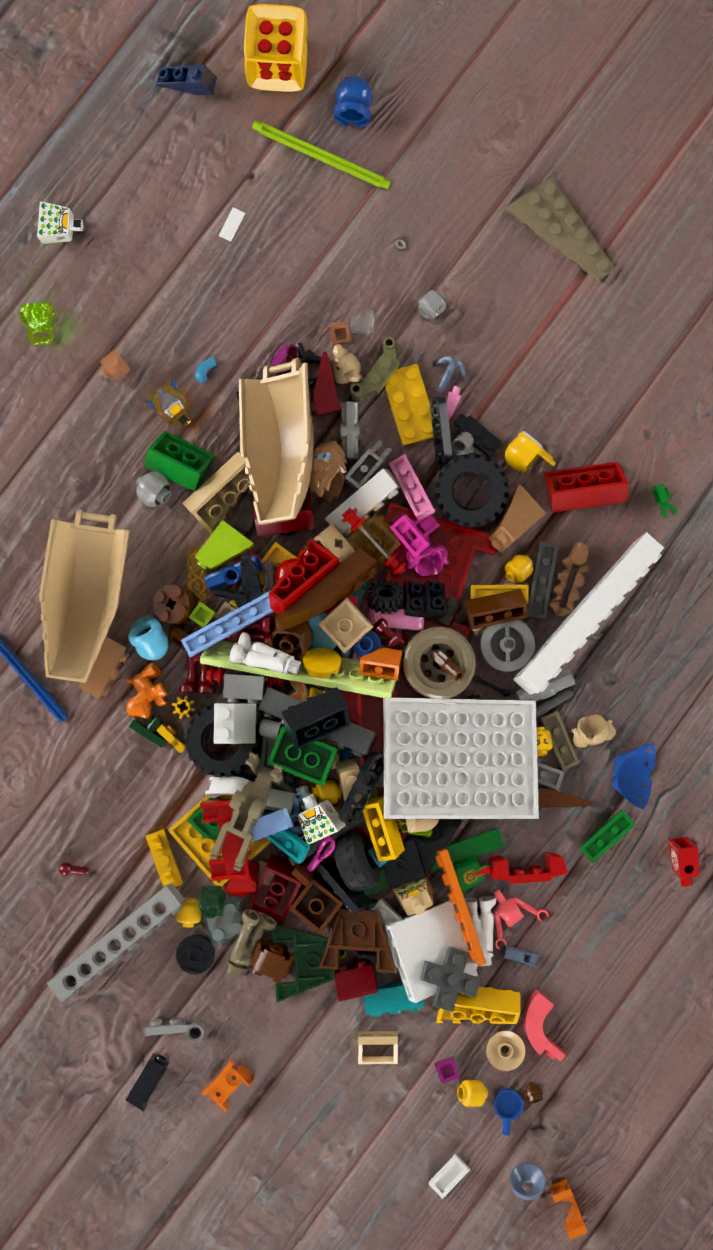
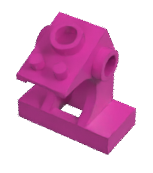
(415, 533)

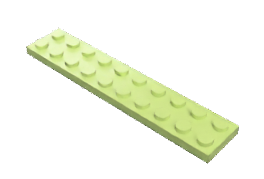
(346, 679)

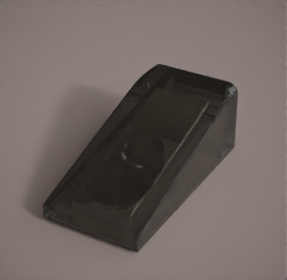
(244, 517)

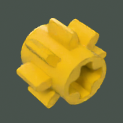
(179, 710)

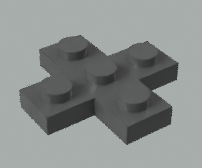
(450, 979)

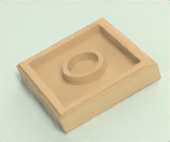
(345, 625)

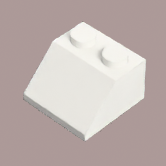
(234, 723)

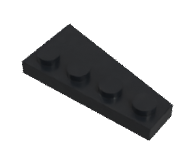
(353, 900)

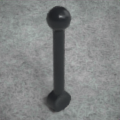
(477, 679)

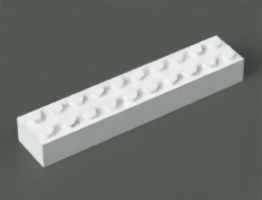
(588, 614)

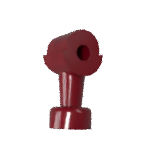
(394, 640)

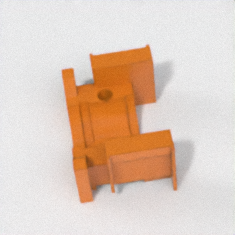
(227, 1084)
(575, 1226)

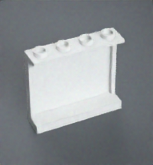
(426, 939)

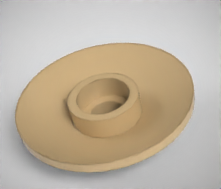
(512, 1057)

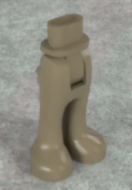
(242, 950)

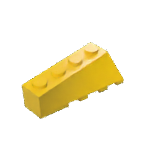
(490, 1004)

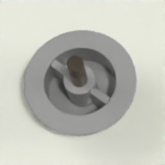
(507, 645)

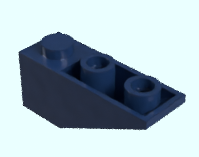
(188, 79)

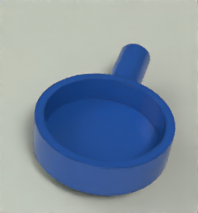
(508, 1107)

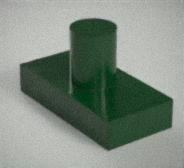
(150, 730)

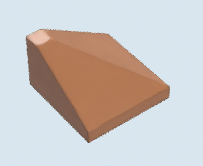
(340, 332)

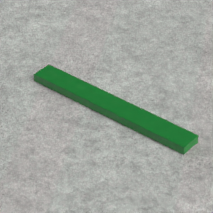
(458, 851)

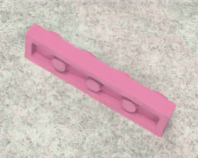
(411, 487)

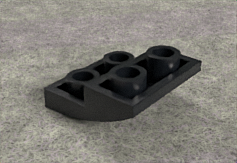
(424, 599)

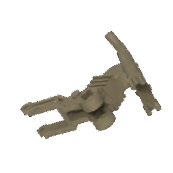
(249, 806)

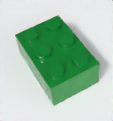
(308, 762)

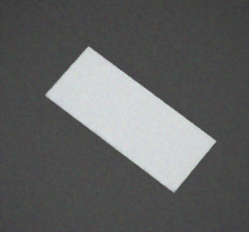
(231, 224)

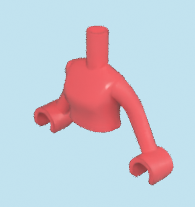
(510, 913)

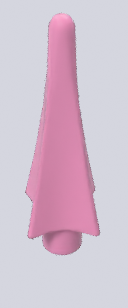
(452, 401)

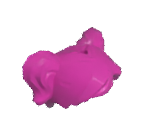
(428, 561)

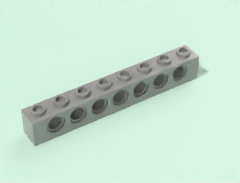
(62, 984)

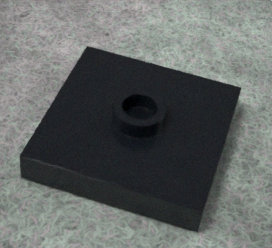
(406, 866)

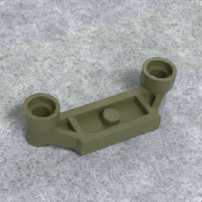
(380, 372)

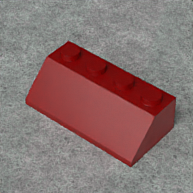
(586, 487)

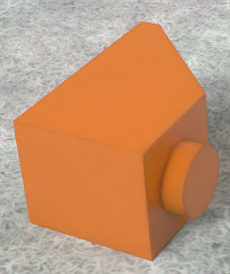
(381, 664)

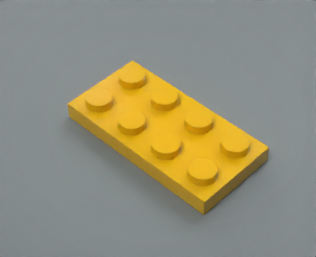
(409, 405)

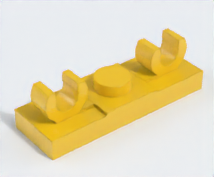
(164, 858)

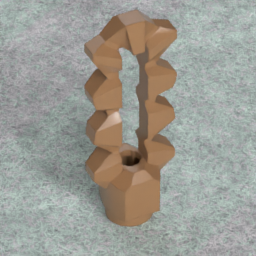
(577, 557)

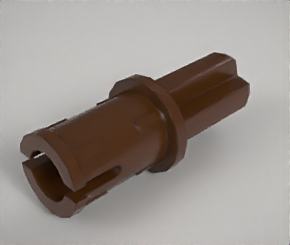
(447, 664)

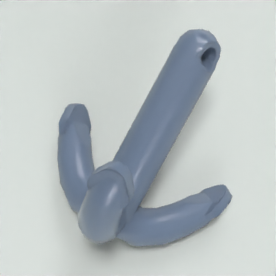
(449, 371)

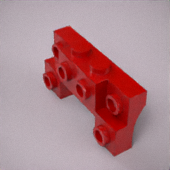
(223, 867)

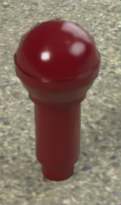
(66, 869)

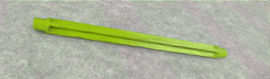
(321, 155)

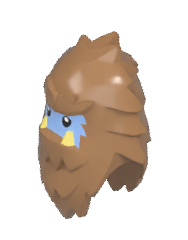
(328, 470)

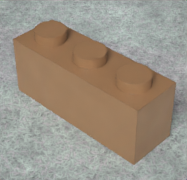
(105, 668)

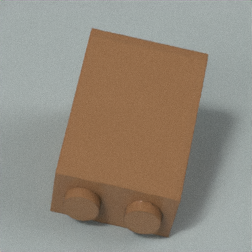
(516, 518)

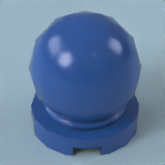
(353, 102)

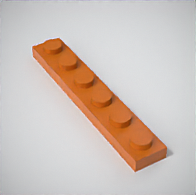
(462, 915)

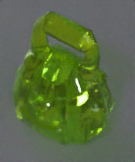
(38, 318)

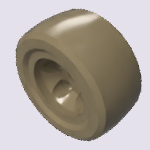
(414, 668)

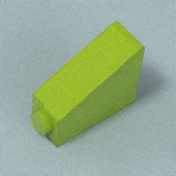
(222, 547)

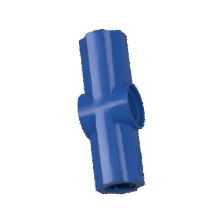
(223, 576)

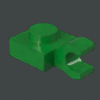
(662, 497)

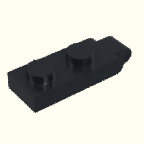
(483, 439)

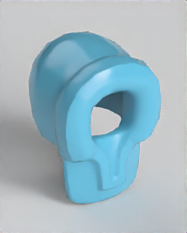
(152, 644)

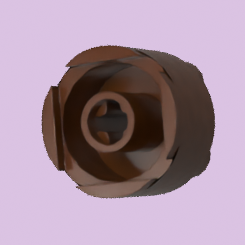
(165, 602)
(293, 640)
(271, 960)

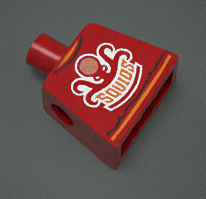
(684, 859)

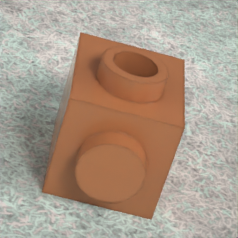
(114, 365)

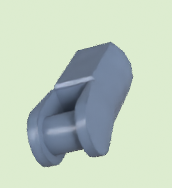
(518, 955)

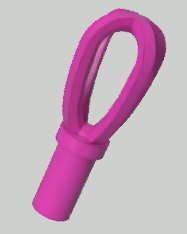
(317, 857)

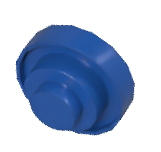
(367, 644)

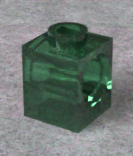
(212, 901)

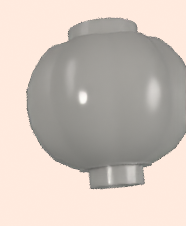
(153, 489)

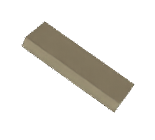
(561, 742)

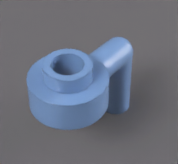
(294, 817)

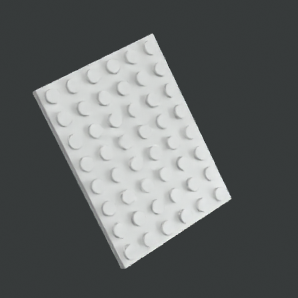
(460, 759)

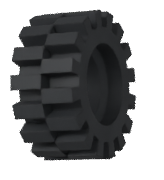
(385, 604)

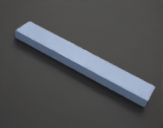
(227, 625)

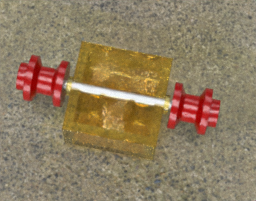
(375, 539)

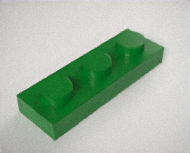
(607, 836)

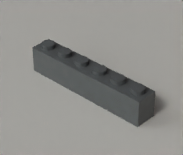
(352, 737)

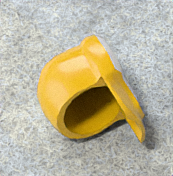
(524, 451)

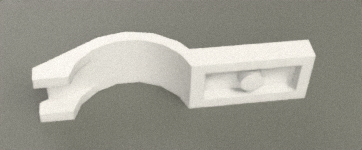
(229, 785)

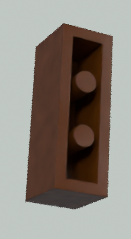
(496, 609)

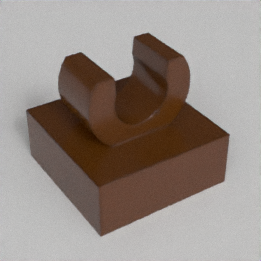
(177, 635)

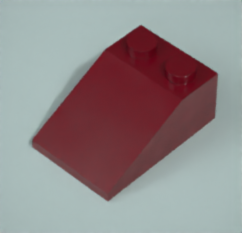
(324, 396)
(279, 895)

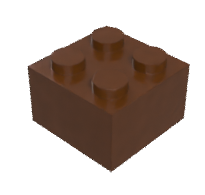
(317, 904)

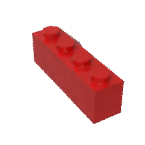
(307, 570)

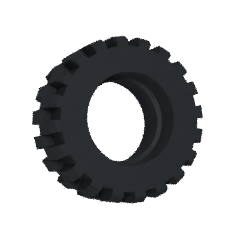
(498, 490)
(204, 759)

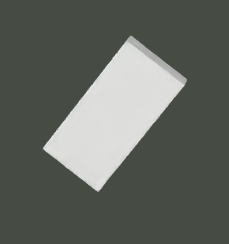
(448, 1176)

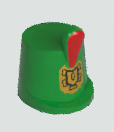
(470, 873)

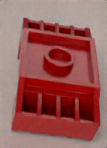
(553, 864)

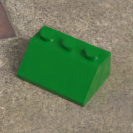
(178, 460)

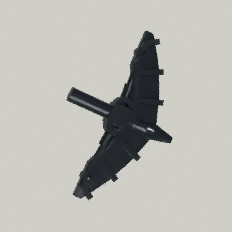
(250, 584)

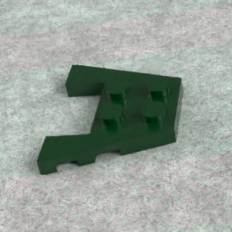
(308, 955)

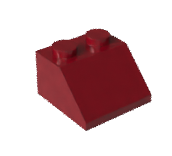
(355, 980)

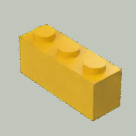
(383, 831)

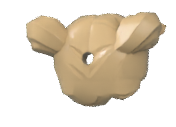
(348, 366)
(592, 731)

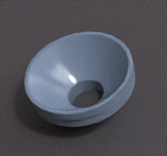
(529, 1174)

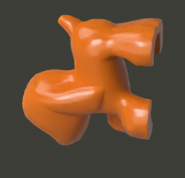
(140, 704)

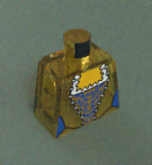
(170, 404)

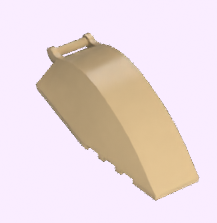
(277, 440)
(80, 592)

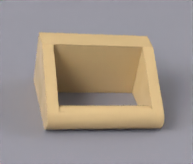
(378, 1038)

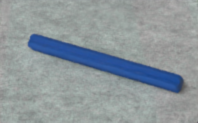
(32, 682)

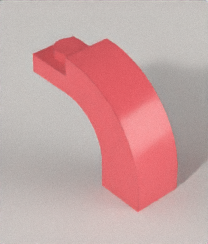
(533, 1017)

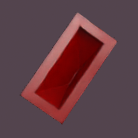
(246, 886)

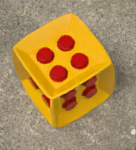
(276, 47)

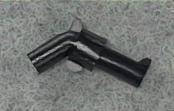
(309, 356)
(372, 957)

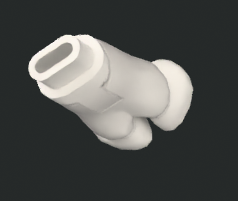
(262, 656)
(483, 923)

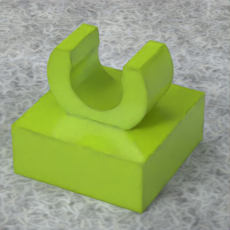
(202, 615)

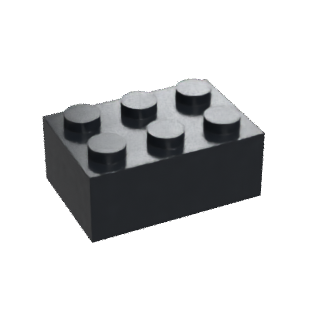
(316, 718)

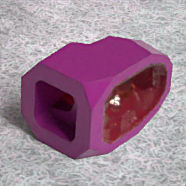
(285, 355)

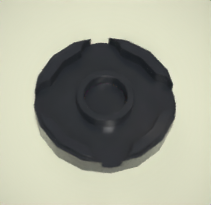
(195, 954)

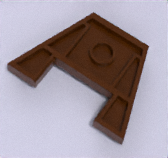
(358, 932)

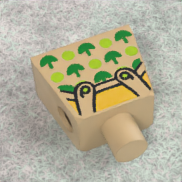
(414, 896)

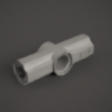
(350, 430)
(560, 682)

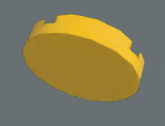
(321, 662)

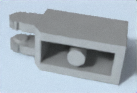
(366, 467)

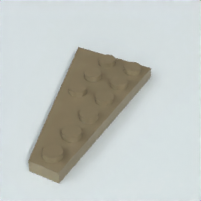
(557, 223)

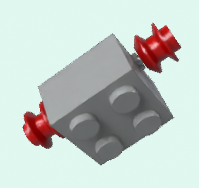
(242, 686)

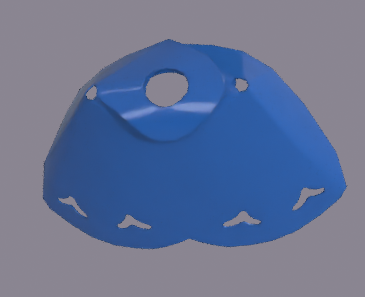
(631, 773)

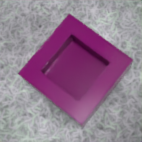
(447, 1070)

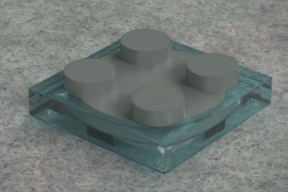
(225, 927)

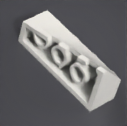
(366, 499)

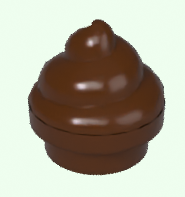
(533, 1093)

